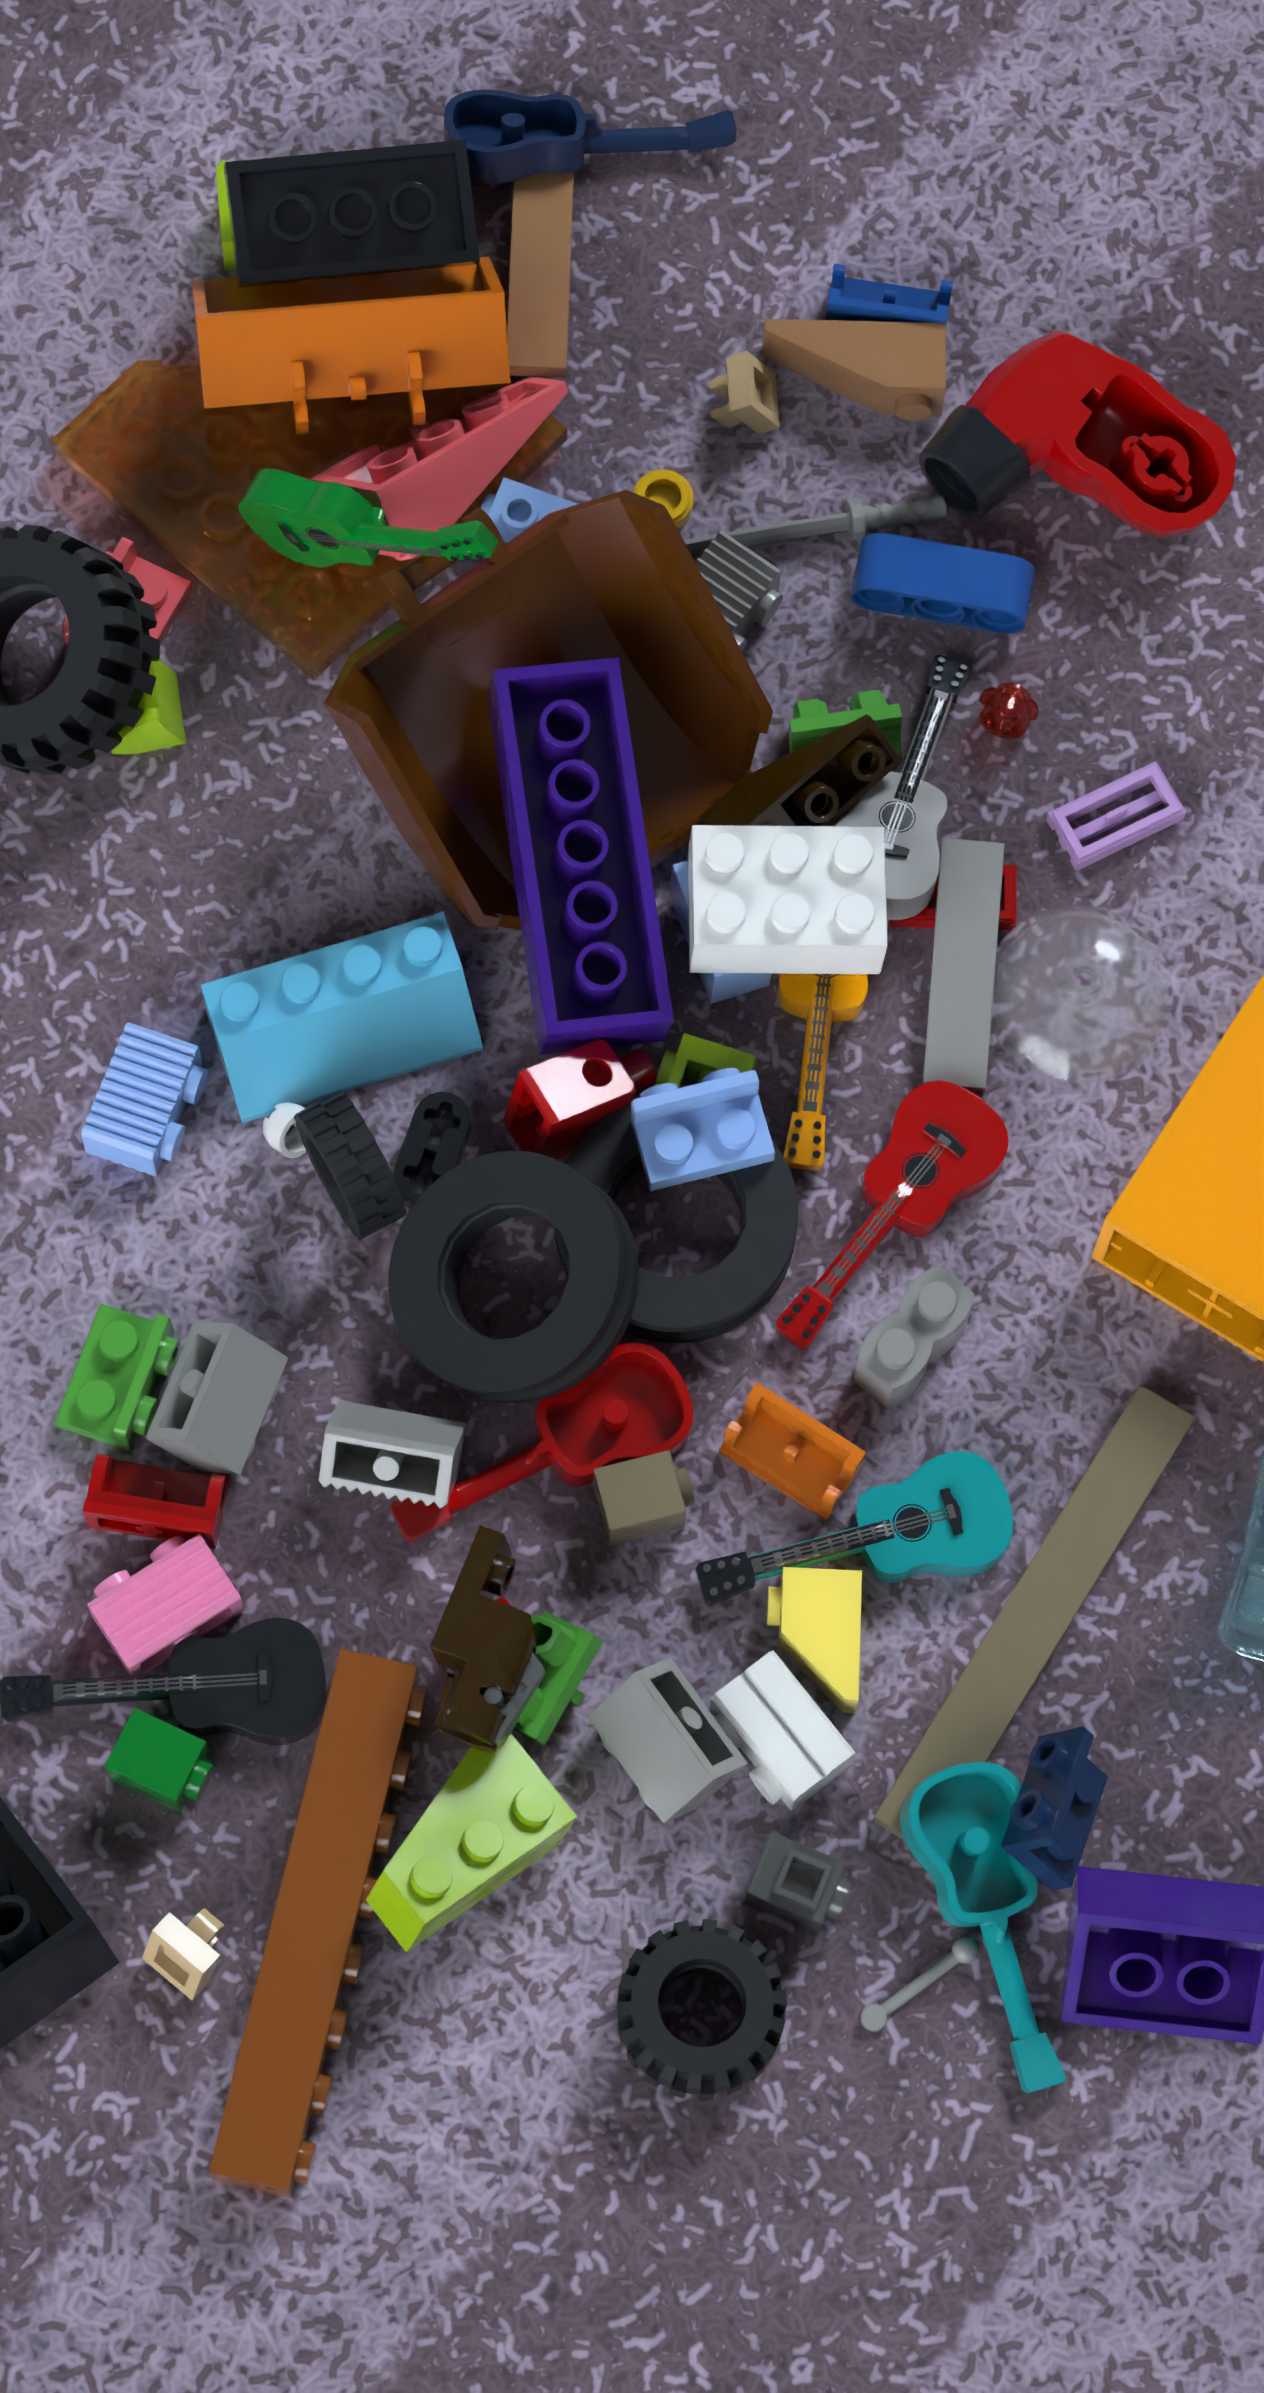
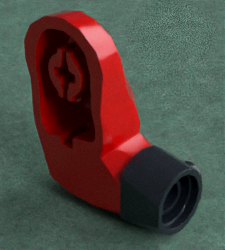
(1092, 429)

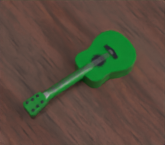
(335, 524)

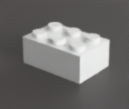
(787, 899)

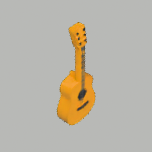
(821, 1002)

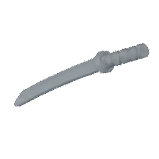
(855, 520)

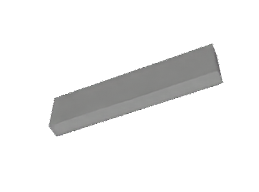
(963, 963)

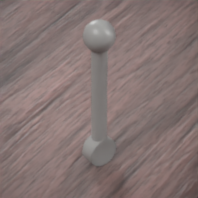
(875, 2016)

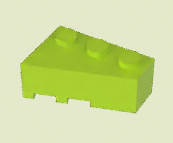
(472, 1839)

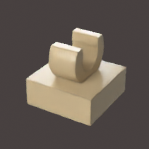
(750, 393)
(185, 1952)

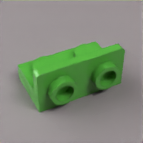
(117, 1375)

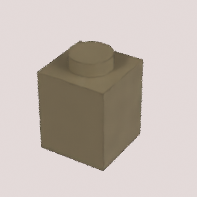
(642, 1497)

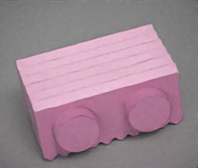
(164, 1603)

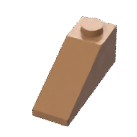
(874, 363)

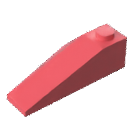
(449, 461)

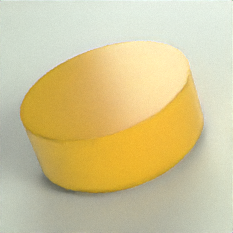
(669, 490)

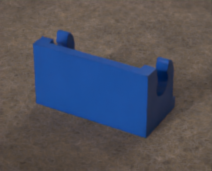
(883, 302)

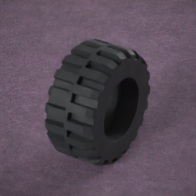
(105, 655)

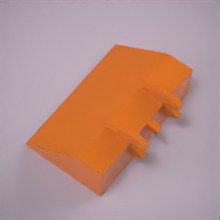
(351, 337)

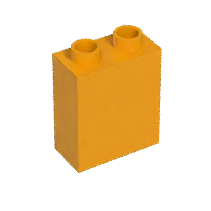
(1196, 1203)

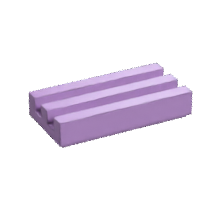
(1071, 839)

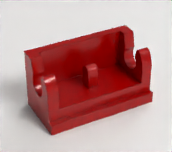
(154, 1501)

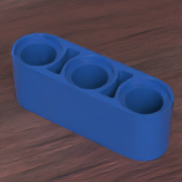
(943, 583)

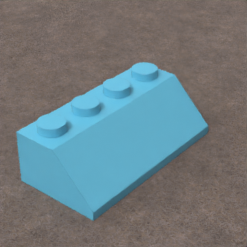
(342, 1016)

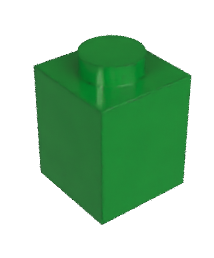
(160, 1761)

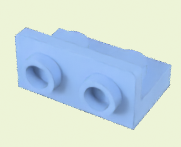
(701, 1128)

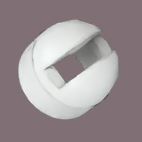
(277, 1127)

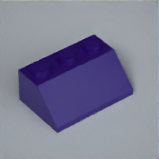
(1165, 1955)

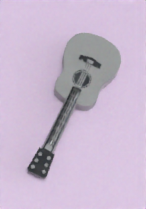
(909, 806)

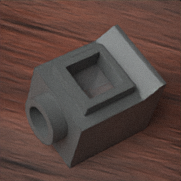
(798, 1883)

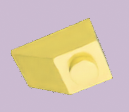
(821, 1628)

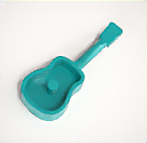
(956, 1834)

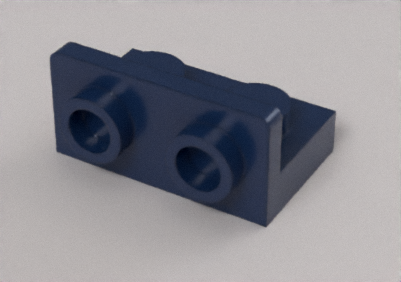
(1055, 1807)

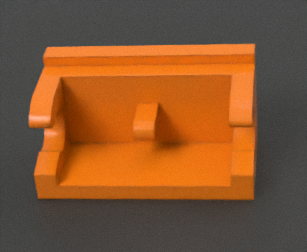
(792, 1452)

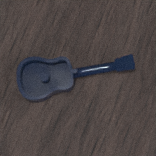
(550, 133)

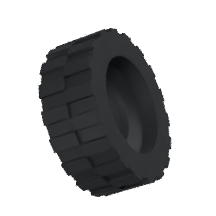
(350, 1165)

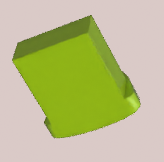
(162, 718)

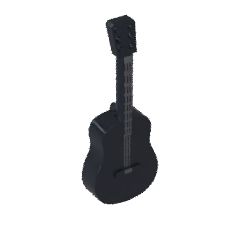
(251, 1683)

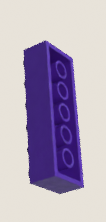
(579, 855)

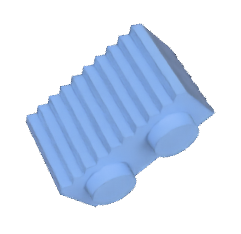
(143, 1100)

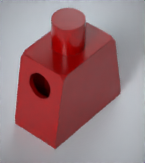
(570, 1094)

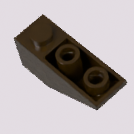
(810, 783)

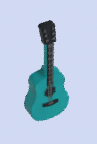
(938, 1520)

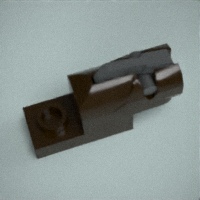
(487, 1647)

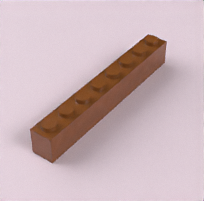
(316, 1925)

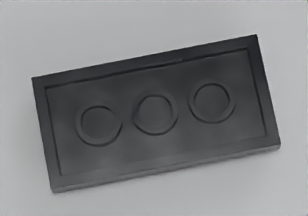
(351, 213)

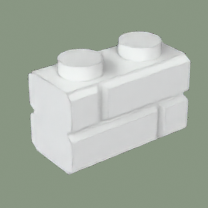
(781, 1732)

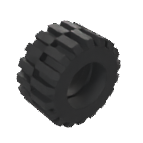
(712, 1952)

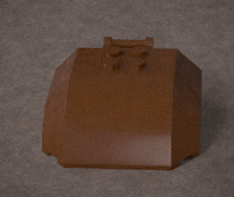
(565, 590)

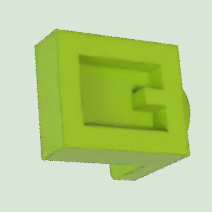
(699, 1058)

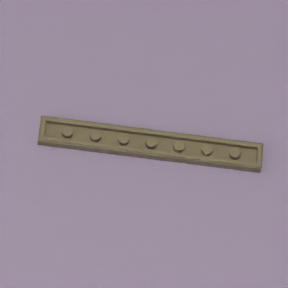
(1047, 1595)

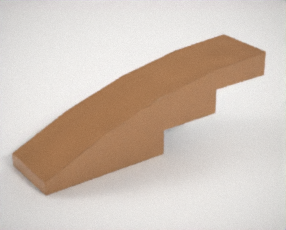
(540, 275)

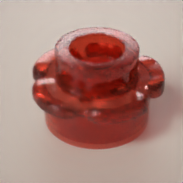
(1007, 710)

